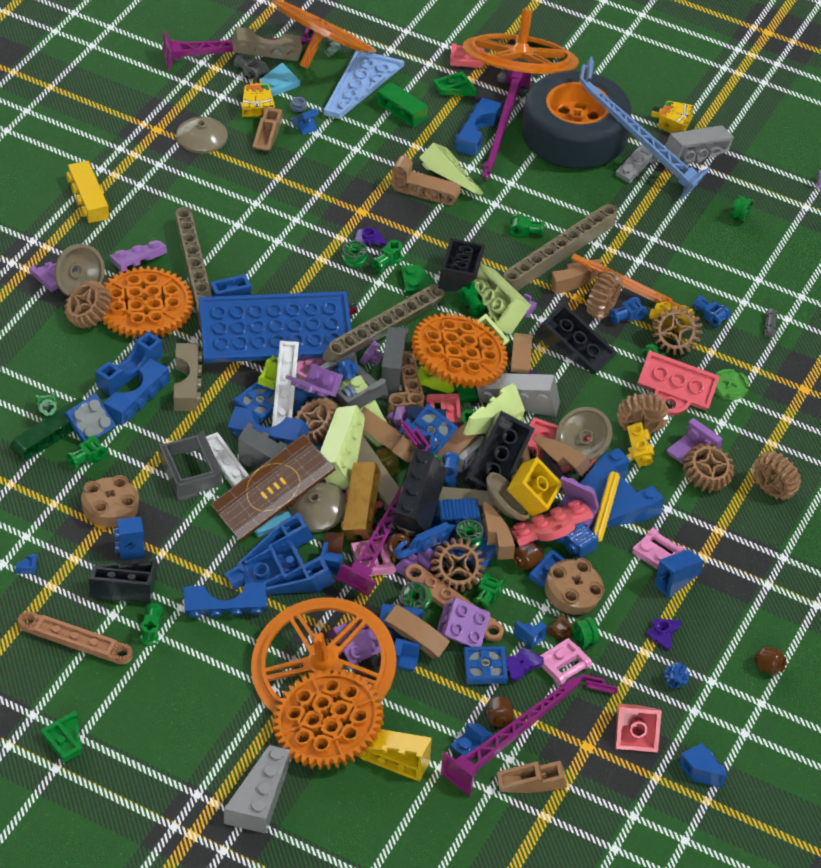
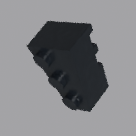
(124, 582)

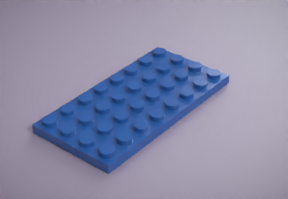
(255, 324)

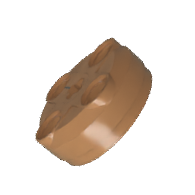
(109, 500)
(574, 586)

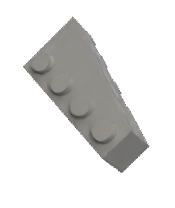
(699, 144)
(536, 392)
(258, 794)

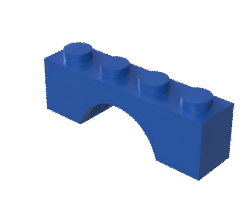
(484, 114)
(113, 377)
(124, 405)
(286, 431)
(200, 602)

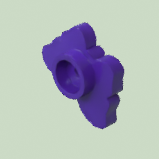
(370, 236)
(663, 631)
(523, 663)

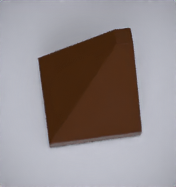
(335, 542)
(560, 628)

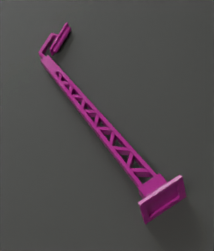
(177, 49)
(516, 81)
(358, 575)
(462, 770)

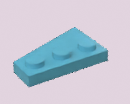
(280, 80)

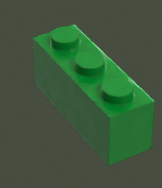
(402, 104)

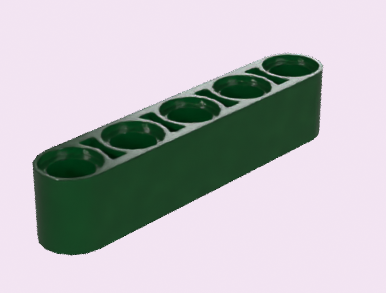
(44, 433)

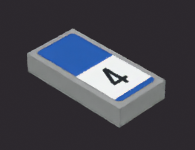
(468, 455)

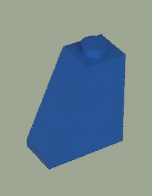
(677, 571)

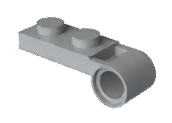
(635, 164)

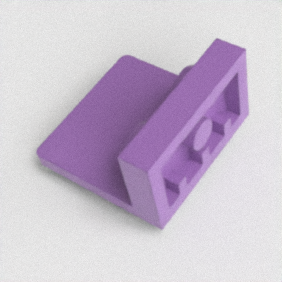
(320, 380)
(696, 434)
(576, 491)
(463, 622)
(361, 647)

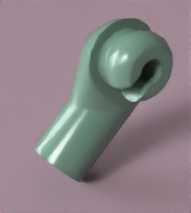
(334, 47)

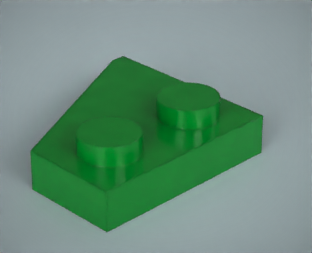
(455, 84)
(415, 279)
(64, 737)

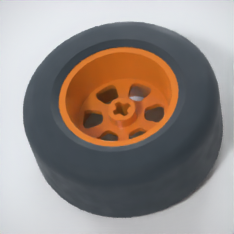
(570, 125)

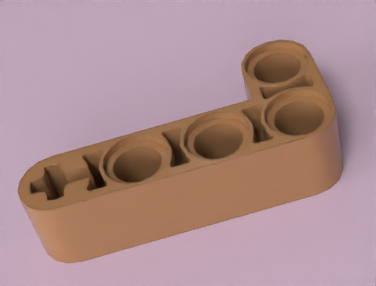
(422, 185)
(412, 390)
(388, 435)

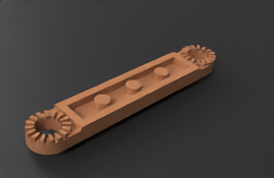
(442, 594)
(75, 637)

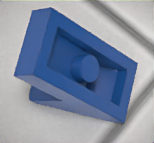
(305, 121)
(471, 739)

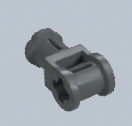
(251, 68)

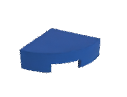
(27, 566)
(236, 576)

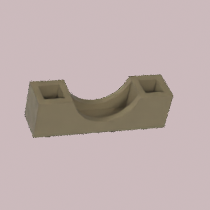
(248, 42)
(186, 392)

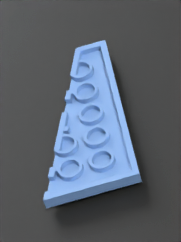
(359, 80)

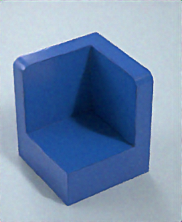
(333, 560)
(530, 634)
(407, 654)

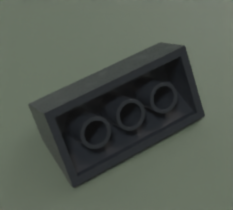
(460, 264)
(499, 450)
(419, 492)

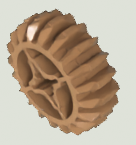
(604, 294)
(87, 304)
(661, 333)
(643, 408)
(318, 417)
(703, 471)
(776, 475)
(469, 552)

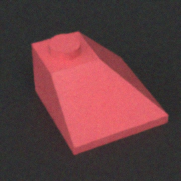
(637, 728)

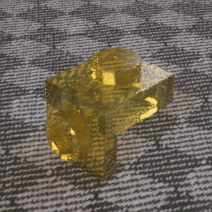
(389, 460)

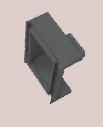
(392, 359)
(373, 391)
(189, 487)

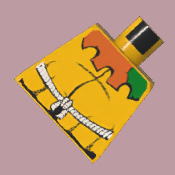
(256, 99)
(674, 116)

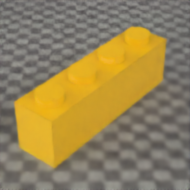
(87, 192)

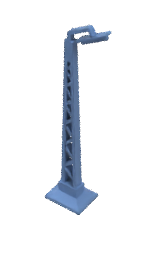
(691, 176)

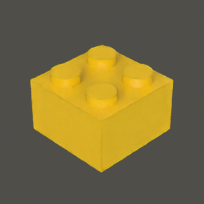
(534, 486)

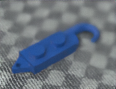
(425, 540)

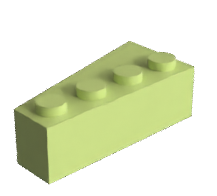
(502, 300)
(343, 443)

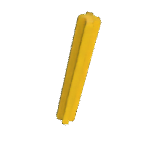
(606, 505)

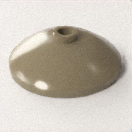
(201, 135)
(87, 265)
(586, 423)
(502, 499)
(325, 510)

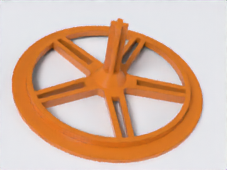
(321, 29)
(521, 50)
(322, 656)

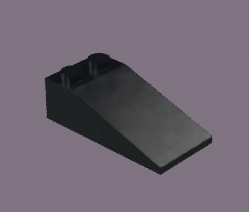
(575, 339)

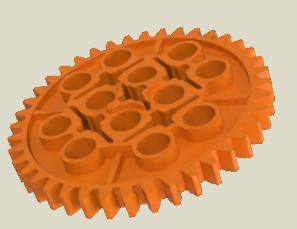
(145, 303)
(459, 350)
(317, 689)

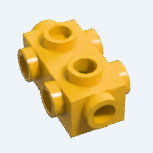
(659, 308)
(640, 449)

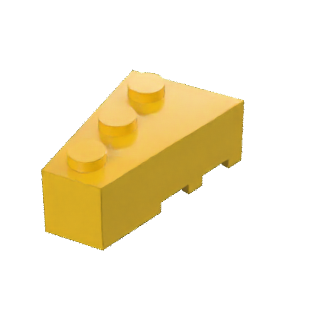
(400, 753)

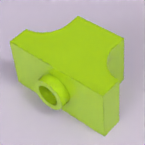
(269, 374)
(430, 381)

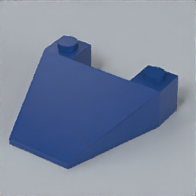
(627, 504)
(280, 564)

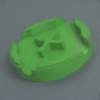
(731, 385)

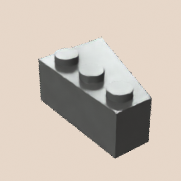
(256, 447)

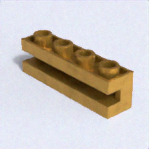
(361, 500)

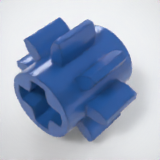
(347, 369)
(676, 675)

